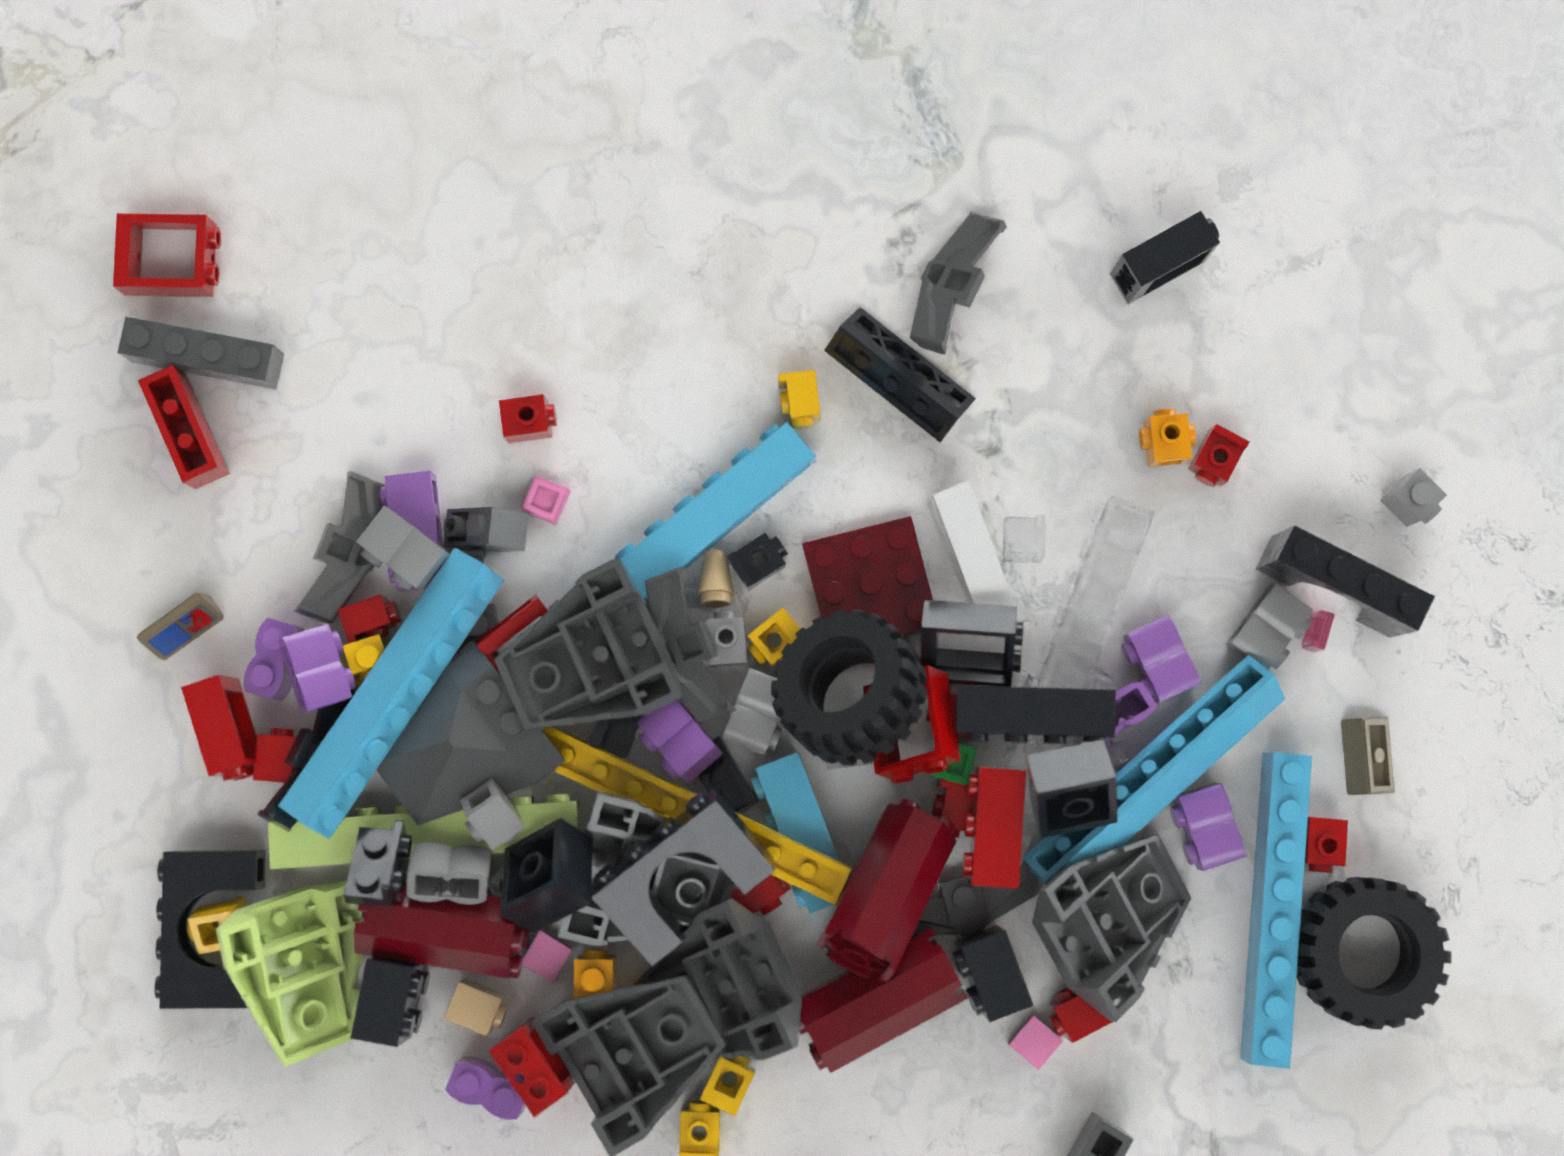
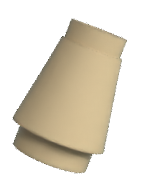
(715, 581)

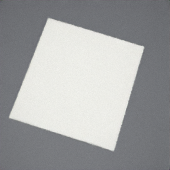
(853, 802)

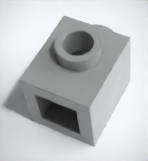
(1414, 498)
(728, 639)
(491, 815)

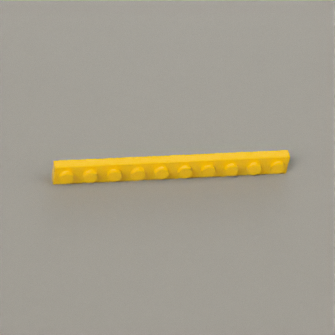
(613, 775)

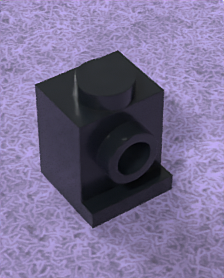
(754, 574)

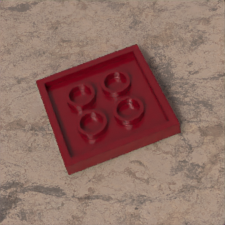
(872, 572)

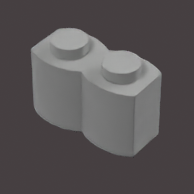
(402, 548)
(1271, 626)
(754, 719)
(449, 873)

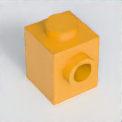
(594, 972)

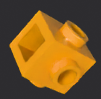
(1158, 447)

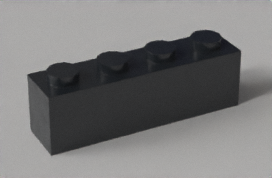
(1035, 712)

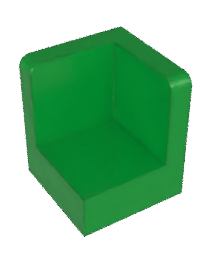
(959, 771)

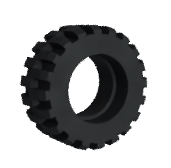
(878, 717)
(1419, 961)

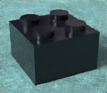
(1072, 788)
(547, 876)
(993, 974)
(389, 1001)

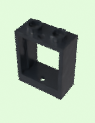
(1165, 257)
(972, 619)

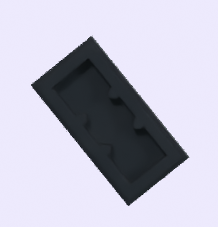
(728, 780)

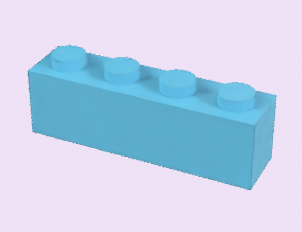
(794, 813)

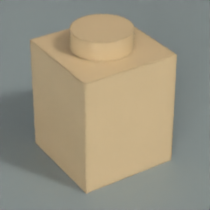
(476, 1007)

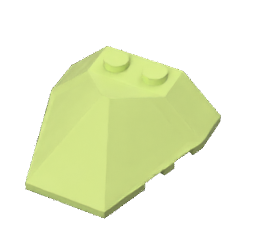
(296, 967)

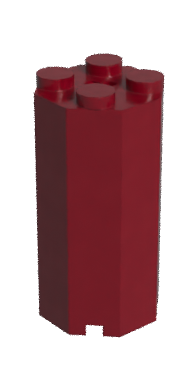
(888, 890)
(443, 935)
(860, 1014)

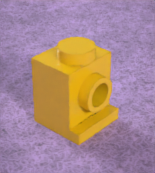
(800, 398)
(780, 624)
(362, 656)
(207, 919)
(727, 1096)
(704, 1115)

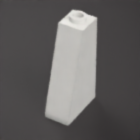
(969, 546)

